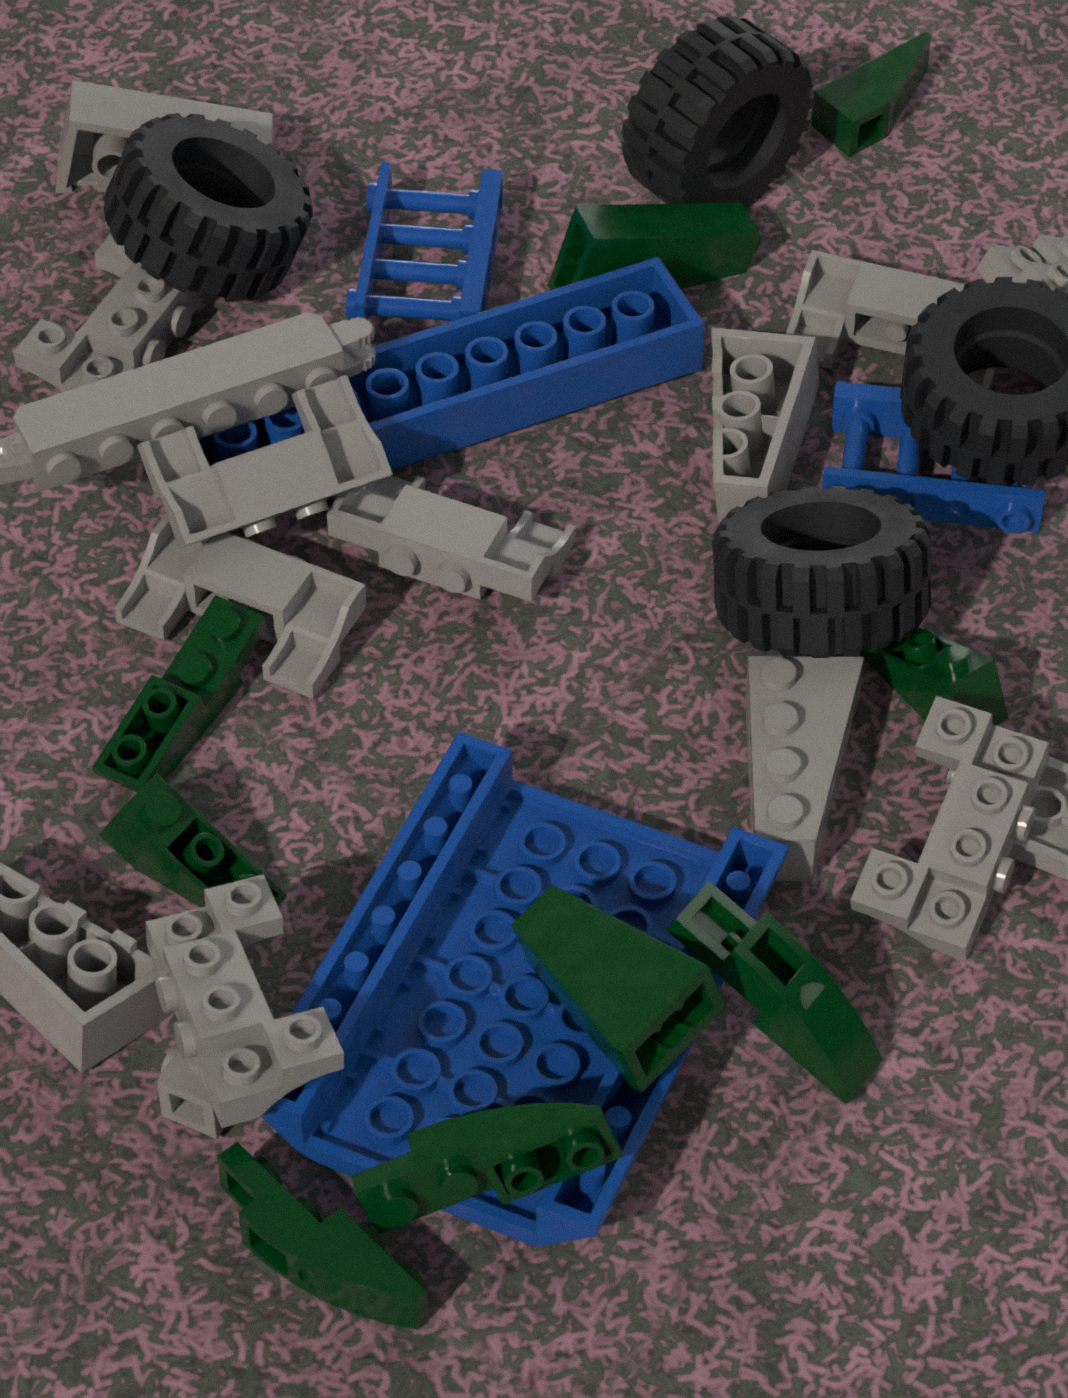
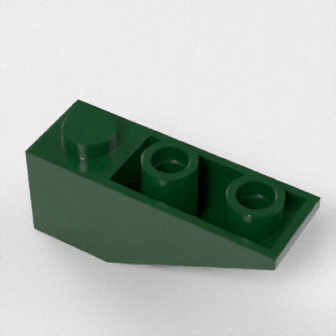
(869, 99)
(934, 666)
(176, 844)

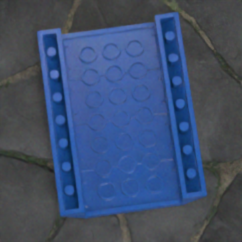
(447, 1009)

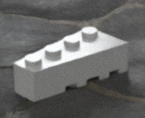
(104, 118)
(758, 411)
(795, 748)
(72, 977)

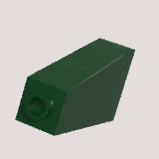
(691, 239)
(618, 983)

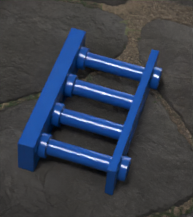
(475, 240)
(877, 412)

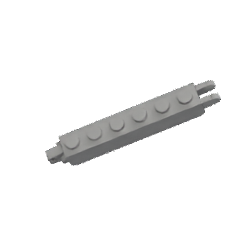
(200, 388)

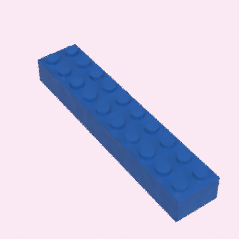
(511, 366)

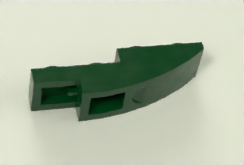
(187, 699)
(793, 992)
(496, 1149)
(326, 1258)

